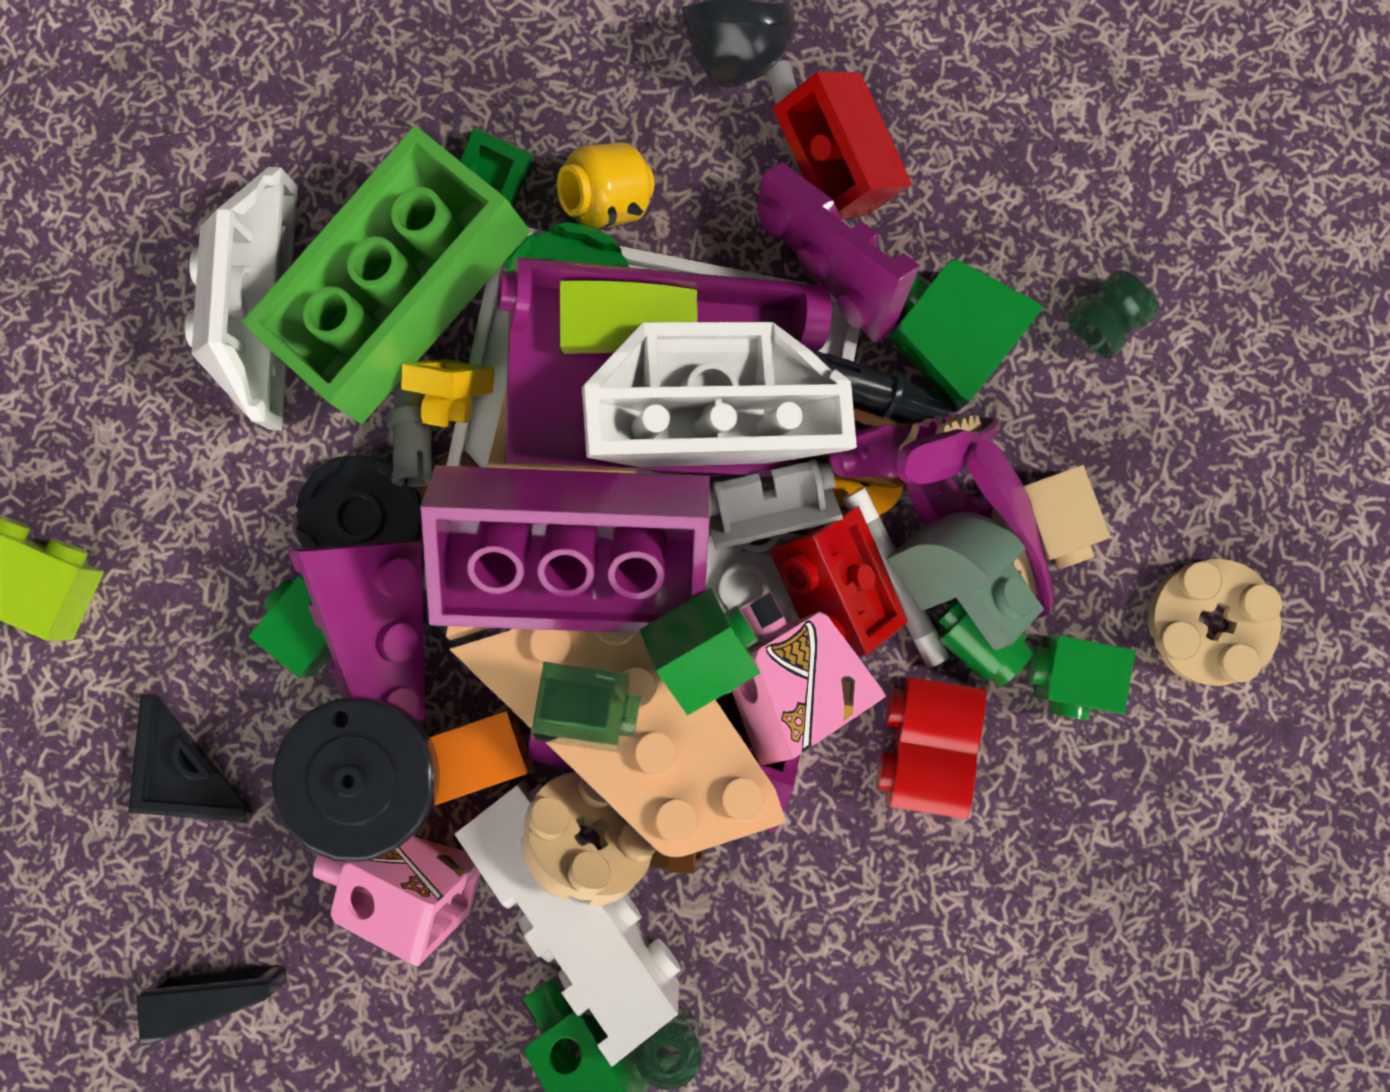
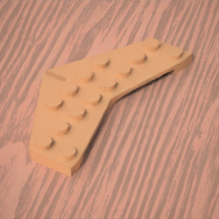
(681, 777)

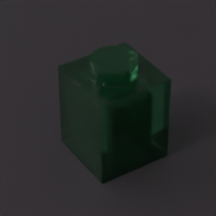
(584, 707)

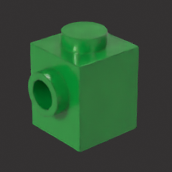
(290, 631)
(701, 650)
(1080, 676)

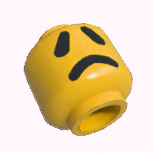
(605, 185)

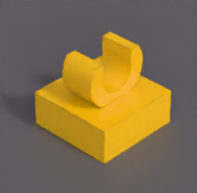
(447, 388)

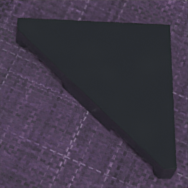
(175, 774)

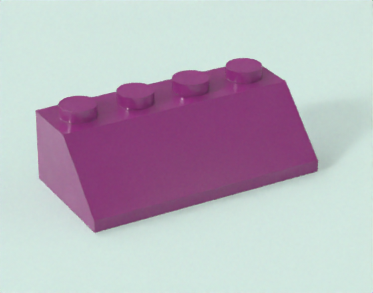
(562, 547)

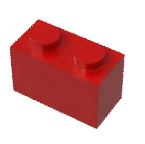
(842, 142)

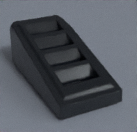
(192, 1000)

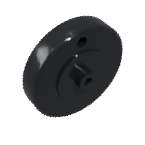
(355, 778)

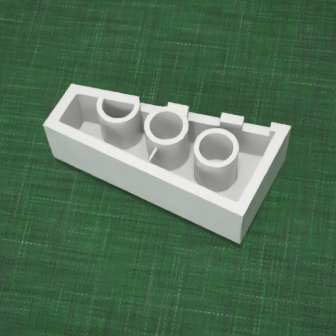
(601, 951)

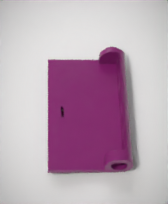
(547, 385)

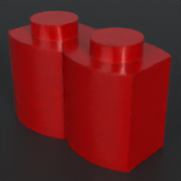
(932, 747)

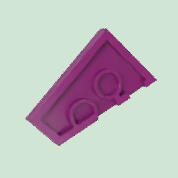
(843, 258)
(371, 617)

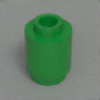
(970, 646)

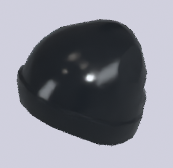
(738, 38)

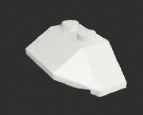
(237, 262)
(715, 398)

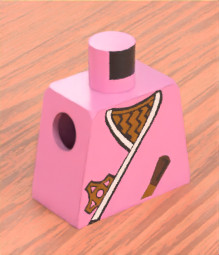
(805, 682)
(403, 898)

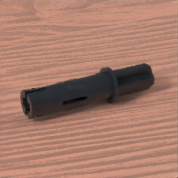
(888, 391)

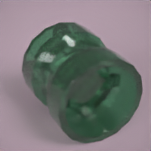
(1115, 311)

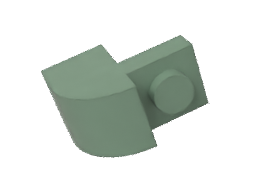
(969, 561)

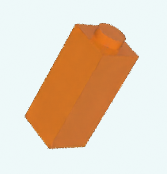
(480, 755)

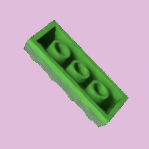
(387, 275)

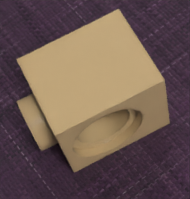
(1067, 516)

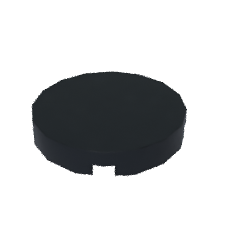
(382, 515)

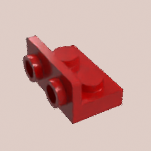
(844, 577)

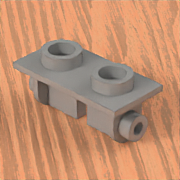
(798, 502)

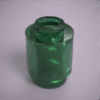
(674, 1069)

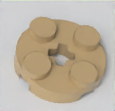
(1251, 616)
(577, 870)

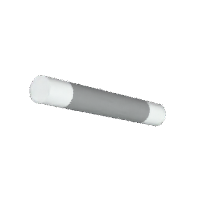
(919, 622)

